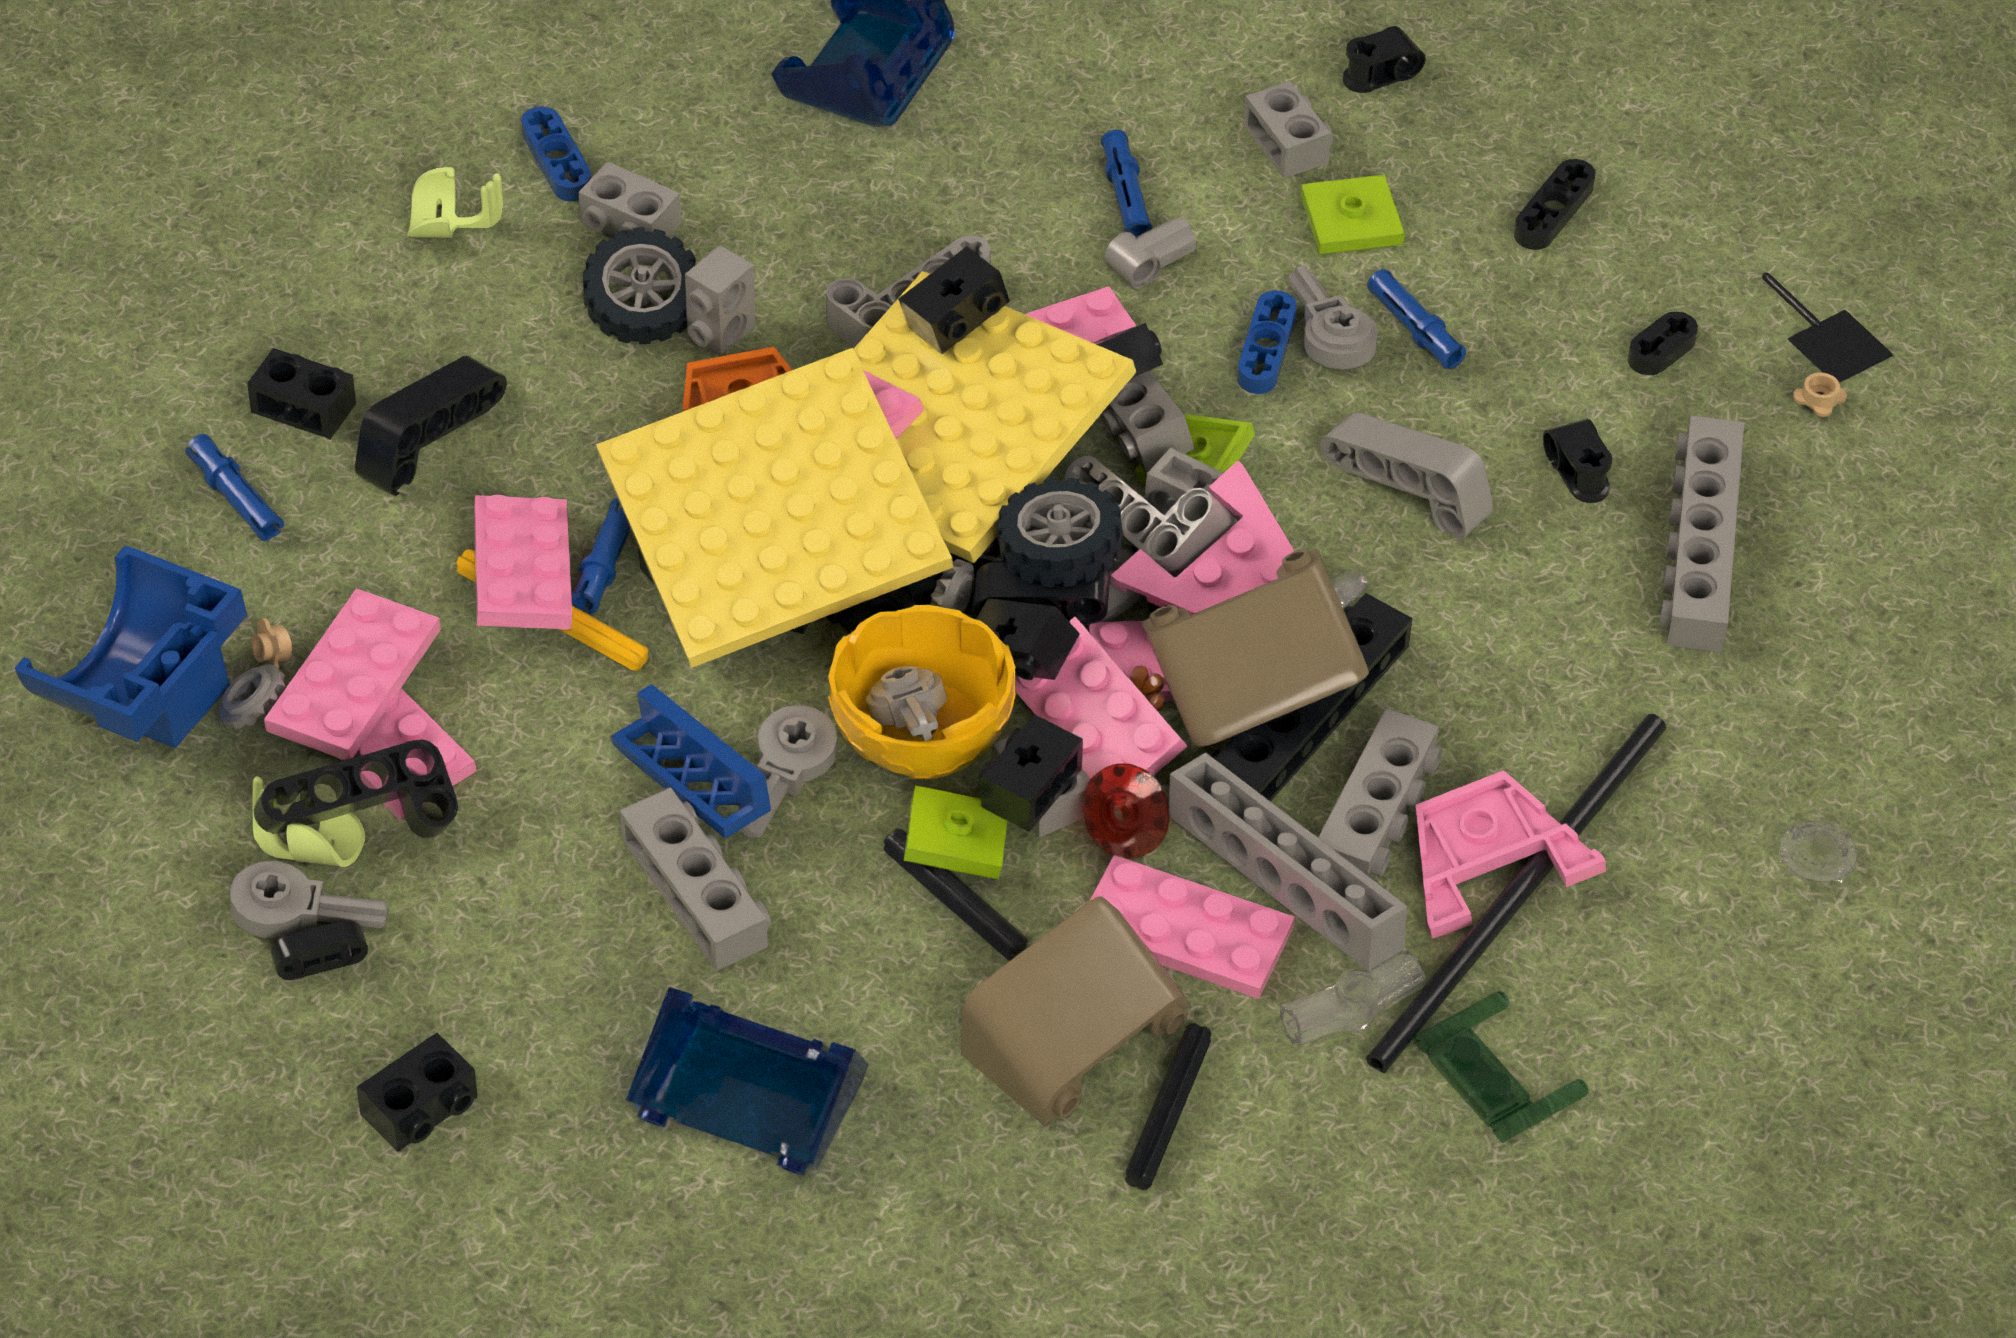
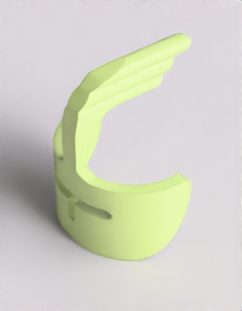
(438, 188)
(334, 844)

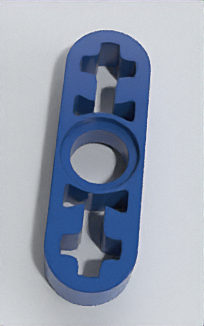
(558, 139)
(1264, 328)

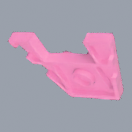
(1231, 566)
(1483, 830)

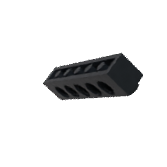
(1277, 749)

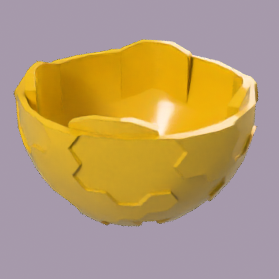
(974, 672)

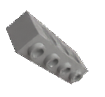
(1381, 790)
(695, 878)

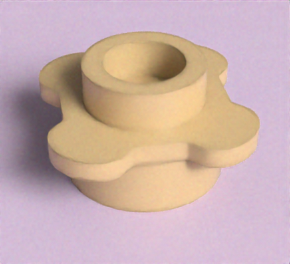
(1820, 393)
(271, 643)

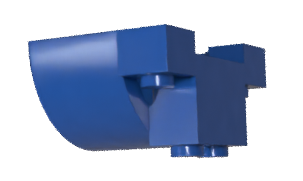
(156, 656)

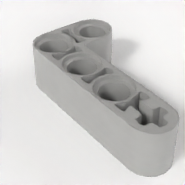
(855, 308)
(1415, 463)
(1170, 538)

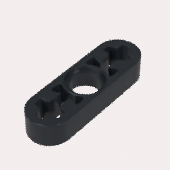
(1554, 190)

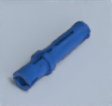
(1123, 172)
(1426, 329)
(225, 475)
(599, 567)

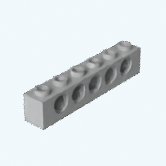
(1704, 534)
(1288, 861)

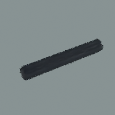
(960, 900)
(1168, 1106)

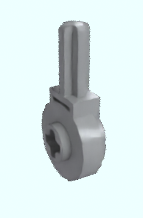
(1333, 331)
(908, 699)
(793, 749)
(279, 900)

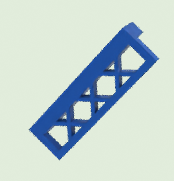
(705, 759)

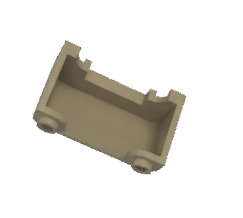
(1257, 651)
(1067, 1009)

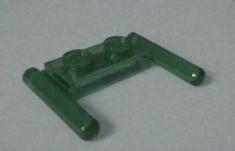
(1483, 1078)

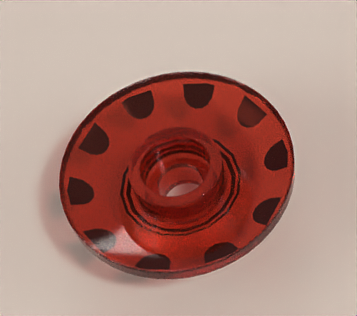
(1142, 806)

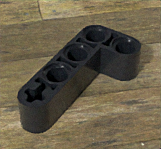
(420, 415)
(354, 795)

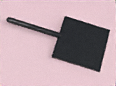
(1835, 344)

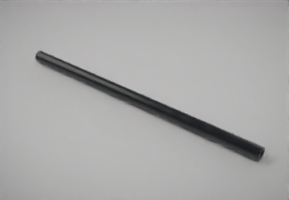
(1511, 899)

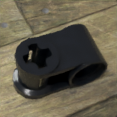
(1383, 57)
(1580, 459)

